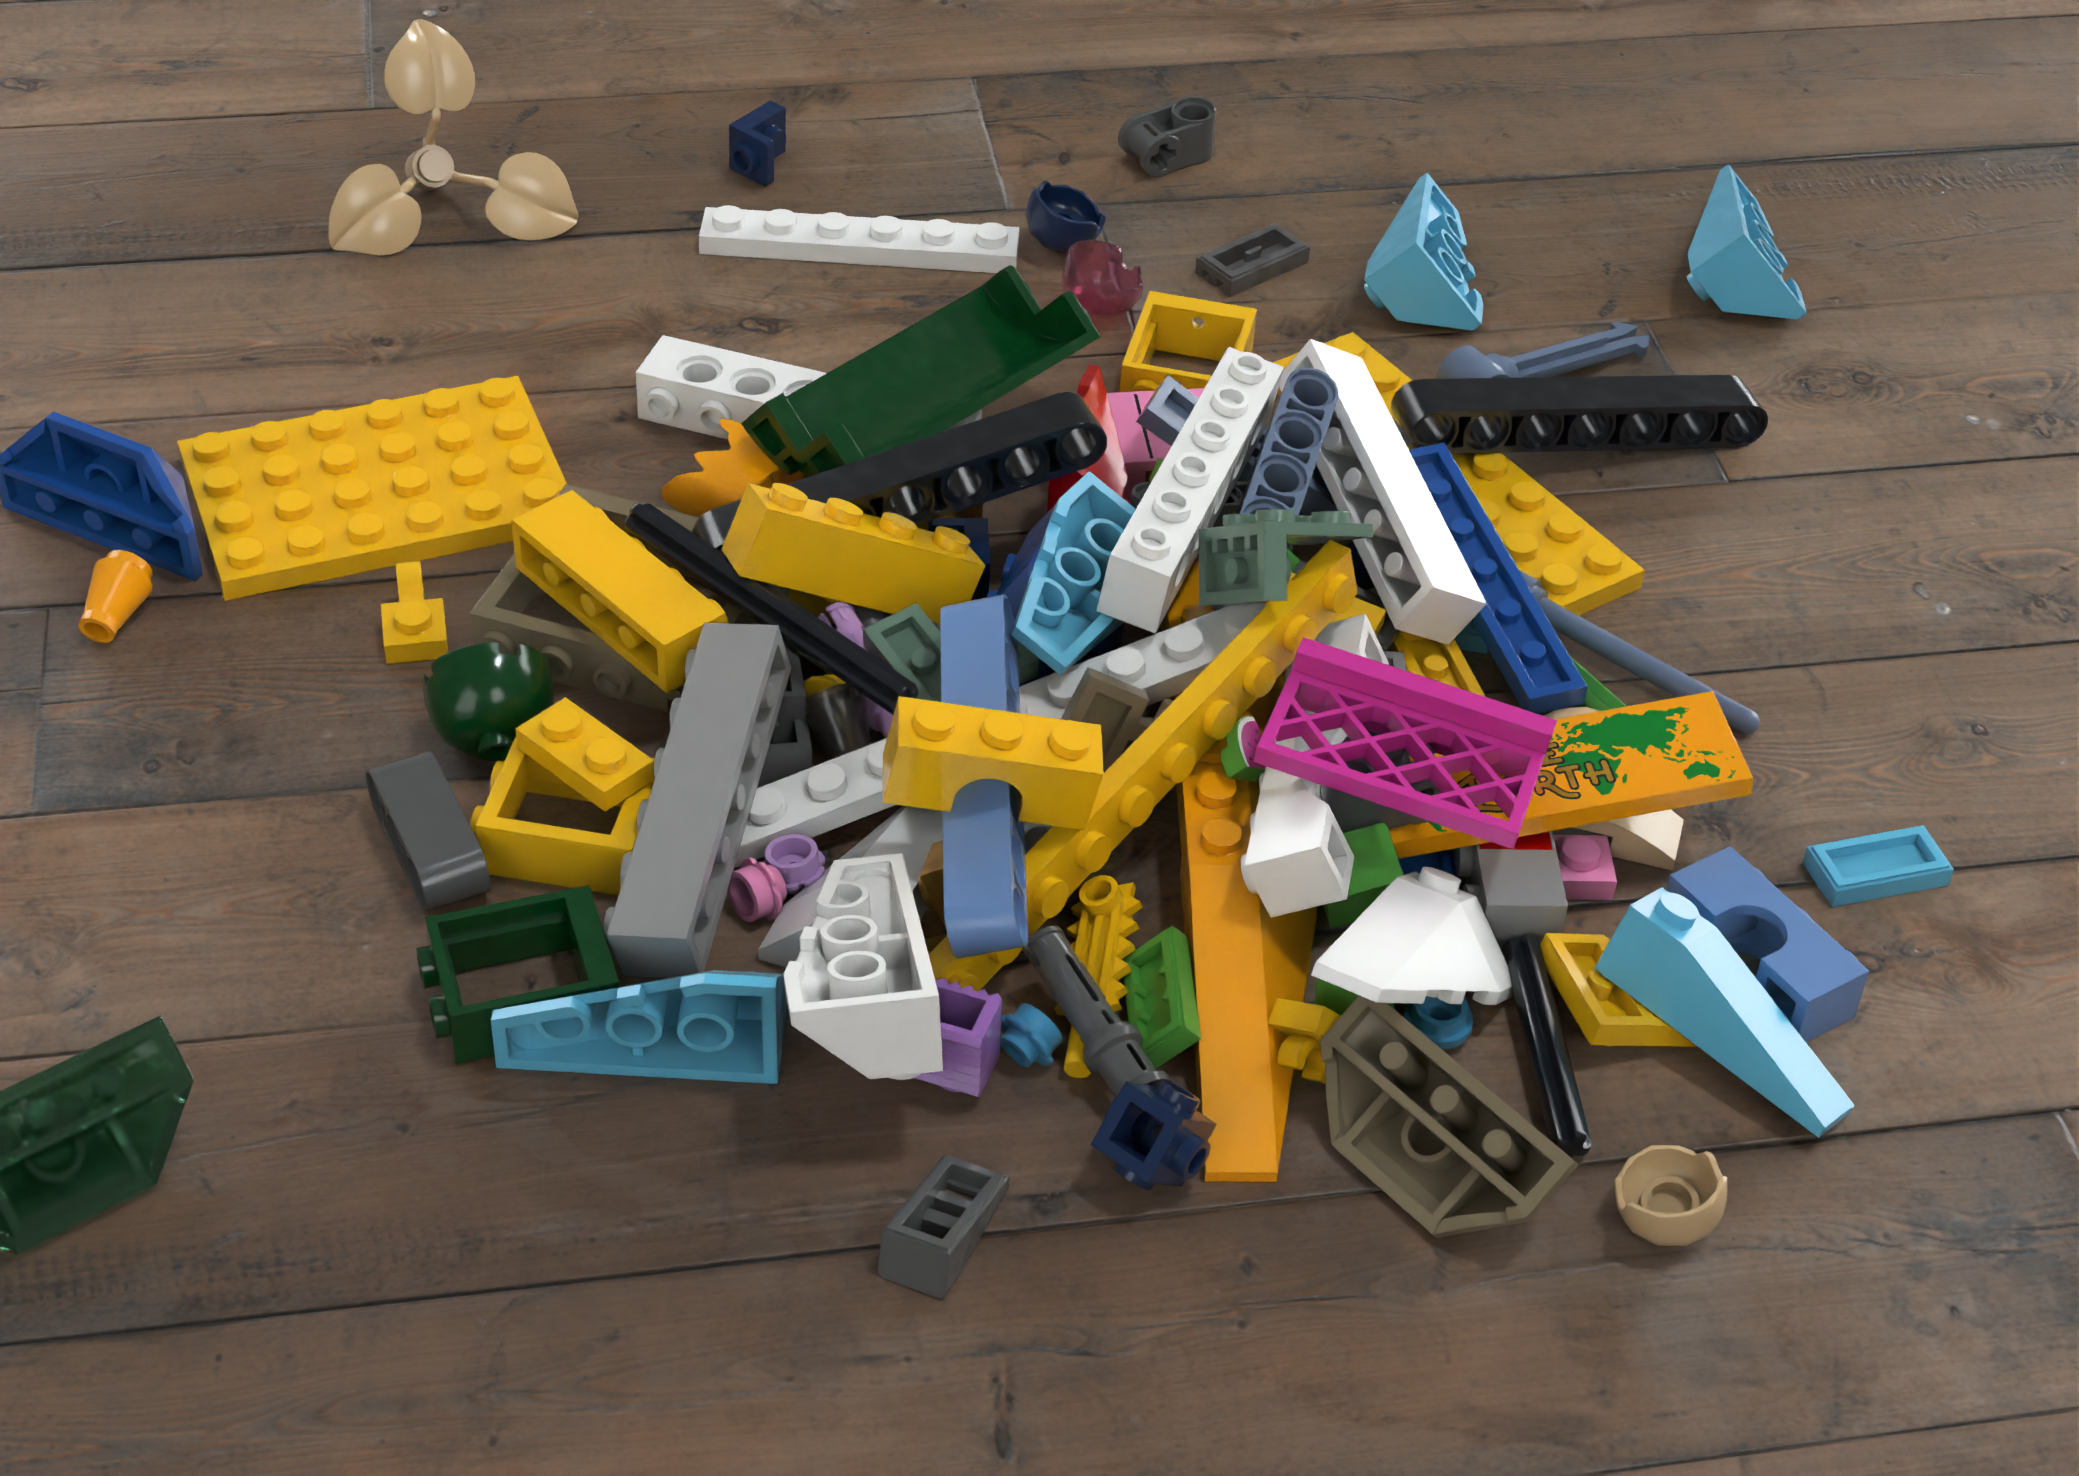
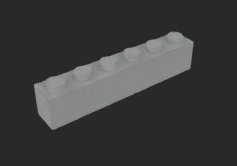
(698, 802)

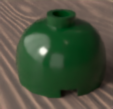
(486, 694)

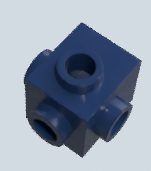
(1155, 1134)

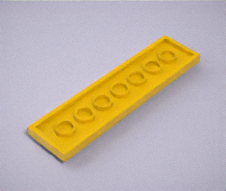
(1538, 530)

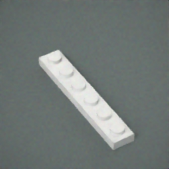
(858, 240)

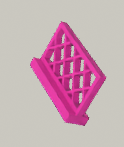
(1407, 714)

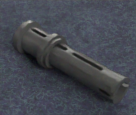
(1110, 1045)

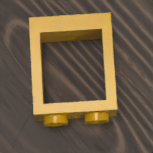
(1169, 327)
(547, 851)

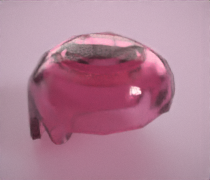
(1100, 278)

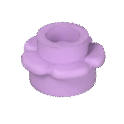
(797, 860)

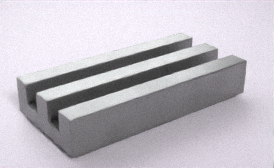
(1253, 259)

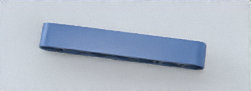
(982, 832)

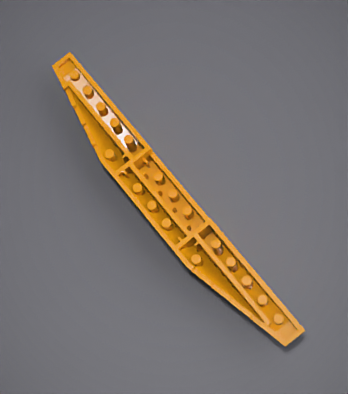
(1236, 953)

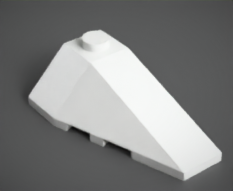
(866, 973)

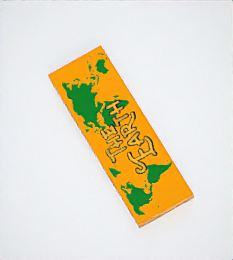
(1614, 769)

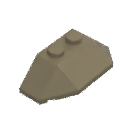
(1431, 1127)

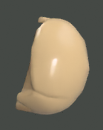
(1671, 1194)

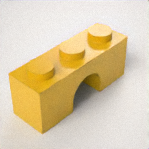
(944, 746)

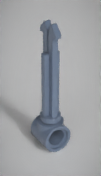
(1548, 361)

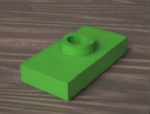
(1163, 996)

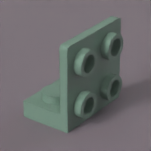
(1249, 555)

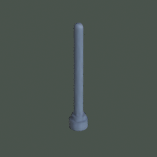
(1636, 660)

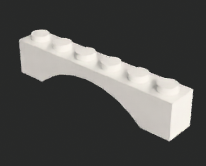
(1295, 842)

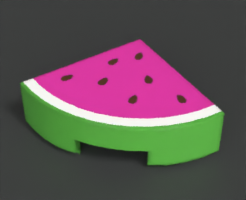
(1240, 751)

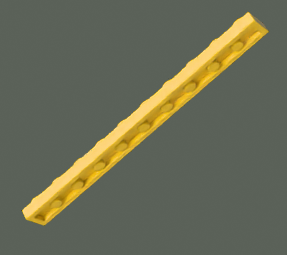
(1170, 749)

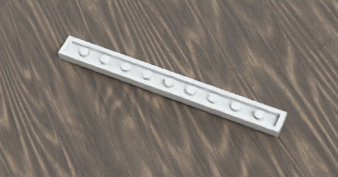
(853, 783)

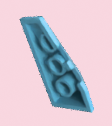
(1737, 259)
(1421, 264)
(1066, 582)
(1706, 992)
(674, 1027)

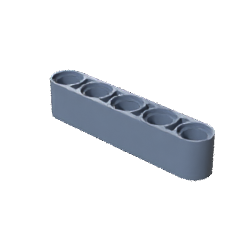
(1291, 444)

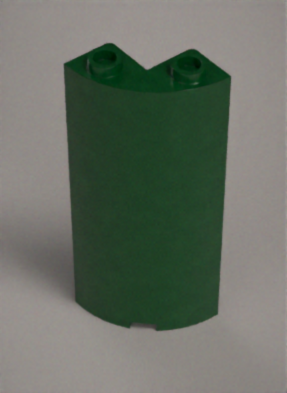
(922, 377)

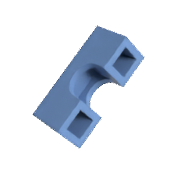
(1800, 963)

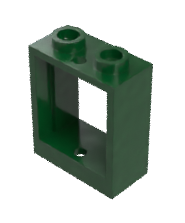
(503, 935)

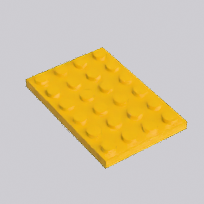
(368, 485)

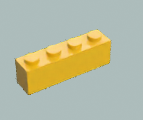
(849, 554)
(613, 586)

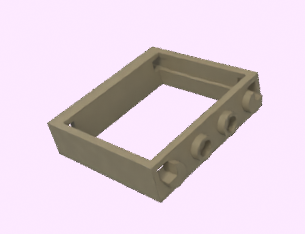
(576, 655)

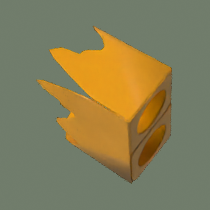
(724, 475)

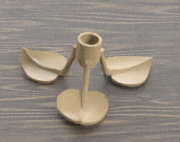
(373, 210)

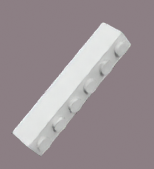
(1377, 481)

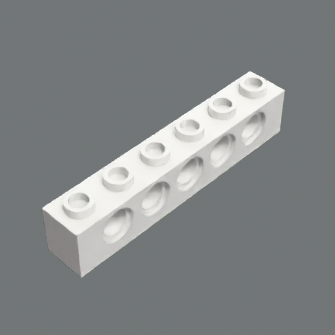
(700, 384)
(1189, 490)

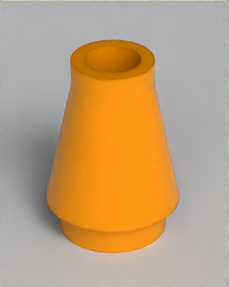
(114, 593)

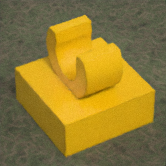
(1305, 1027)

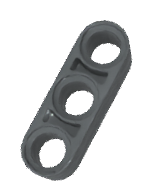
(428, 831)

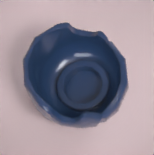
(1062, 216)

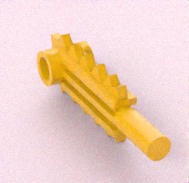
(1101, 945)

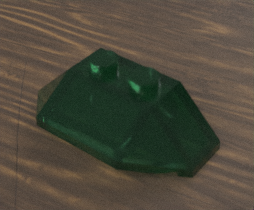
(88, 1133)

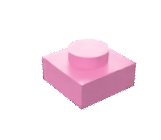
(1586, 866)

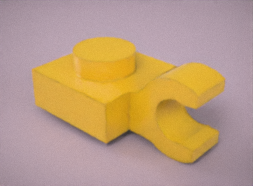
(413, 626)

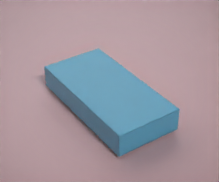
(1877, 866)

